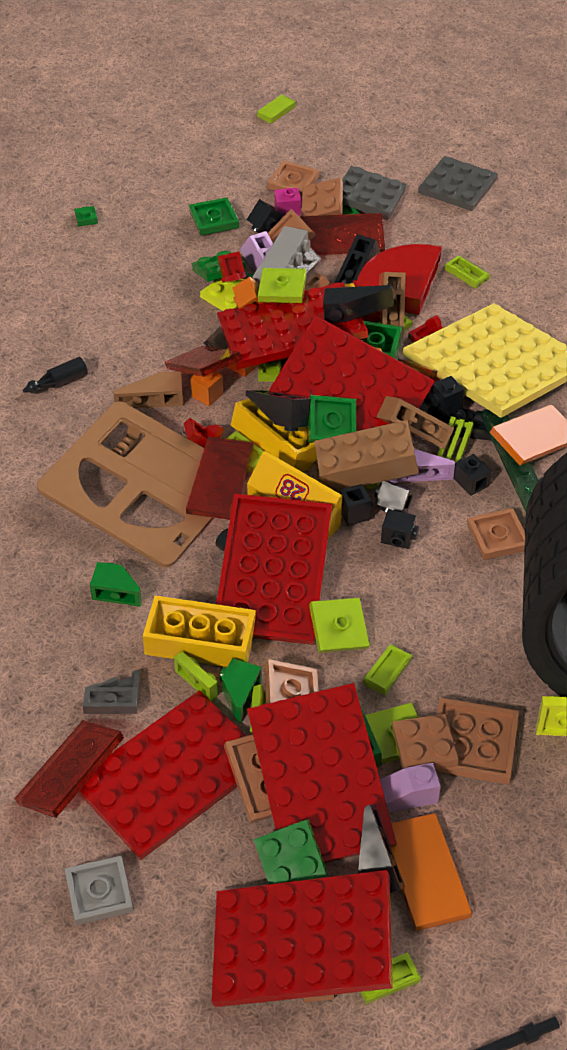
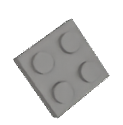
(98, 890)

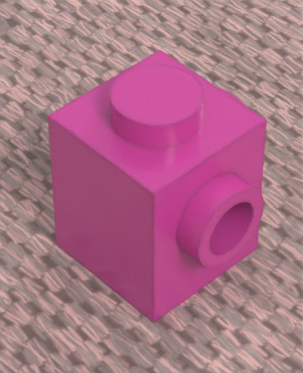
(288, 199)

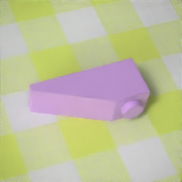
(256, 249)
(430, 468)
(411, 787)

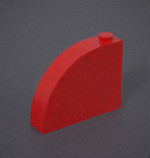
(416, 260)

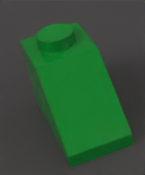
(114, 585)
(238, 685)

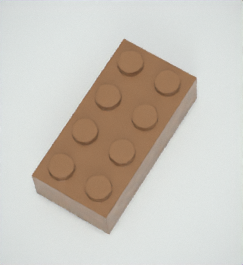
(366, 456)

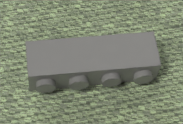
(286, 251)

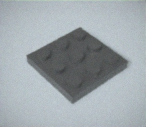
(457, 183)
(371, 192)

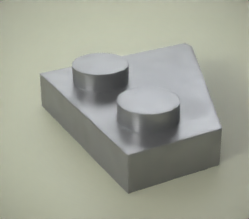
(113, 696)

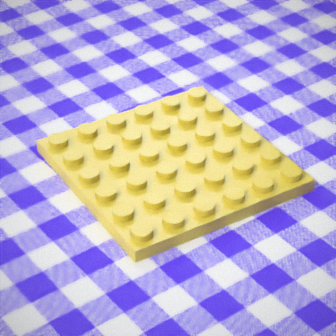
(494, 358)

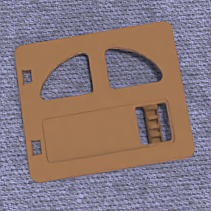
(159, 466)

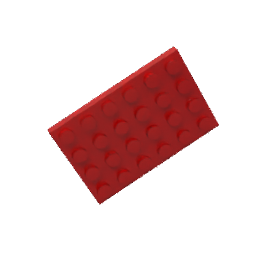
(273, 329)
(345, 367)
(275, 564)
(320, 767)
(165, 775)
(302, 939)

